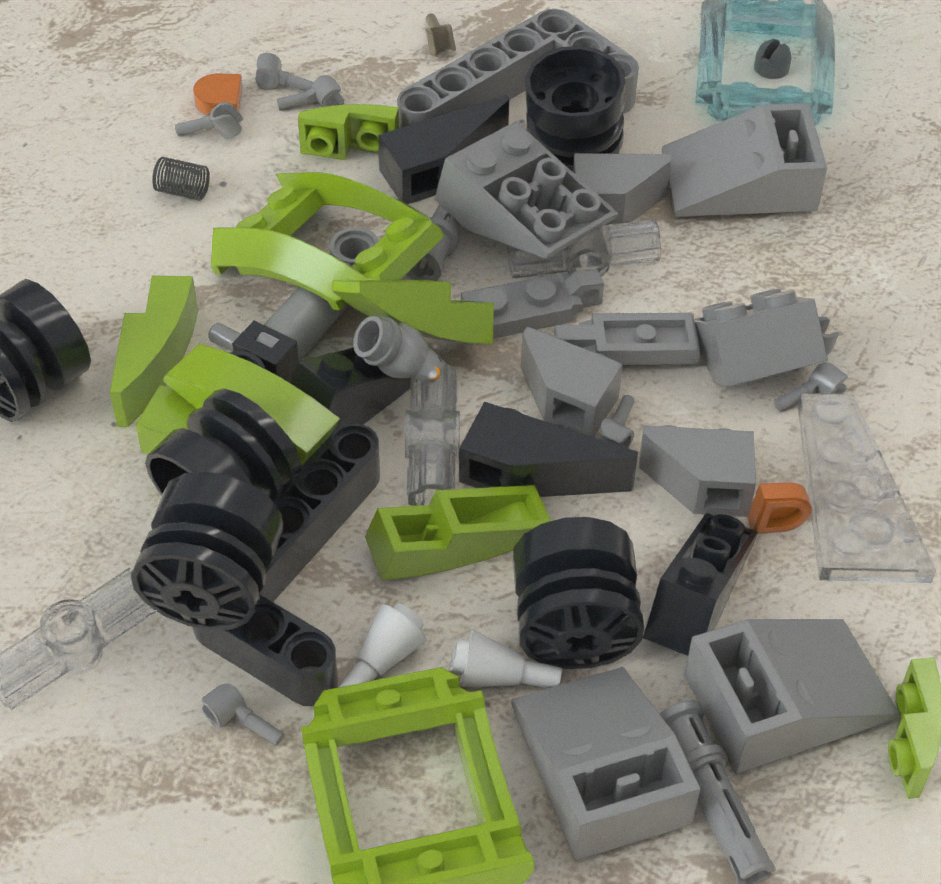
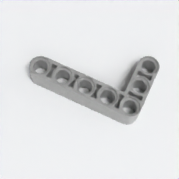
(502, 64)

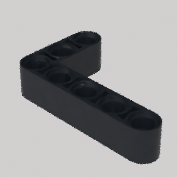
(312, 511)

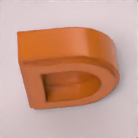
(216, 89)
(779, 507)

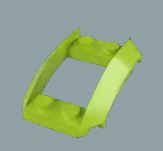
(265, 246)
(400, 705)

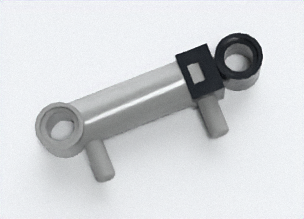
(297, 322)

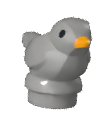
(397, 349)

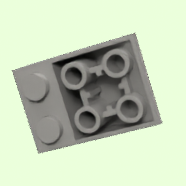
(749, 164)
(519, 194)
(784, 687)
(607, 762)

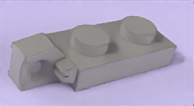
(540, 300)
(637, 337)

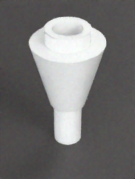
(389, 640)
(488, 663)

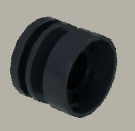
(576, 102)
(37, 348)
(228, 439)
(208, 551)
(577, 593)

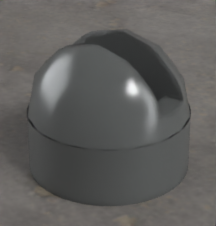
(779, 61)

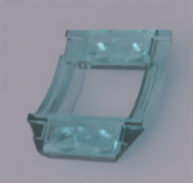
(772, 18)

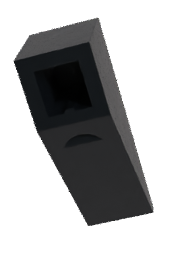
(415, 154)
(348, 385)
(523, 451)
(699, 582)

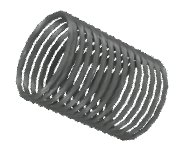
(182, 185)

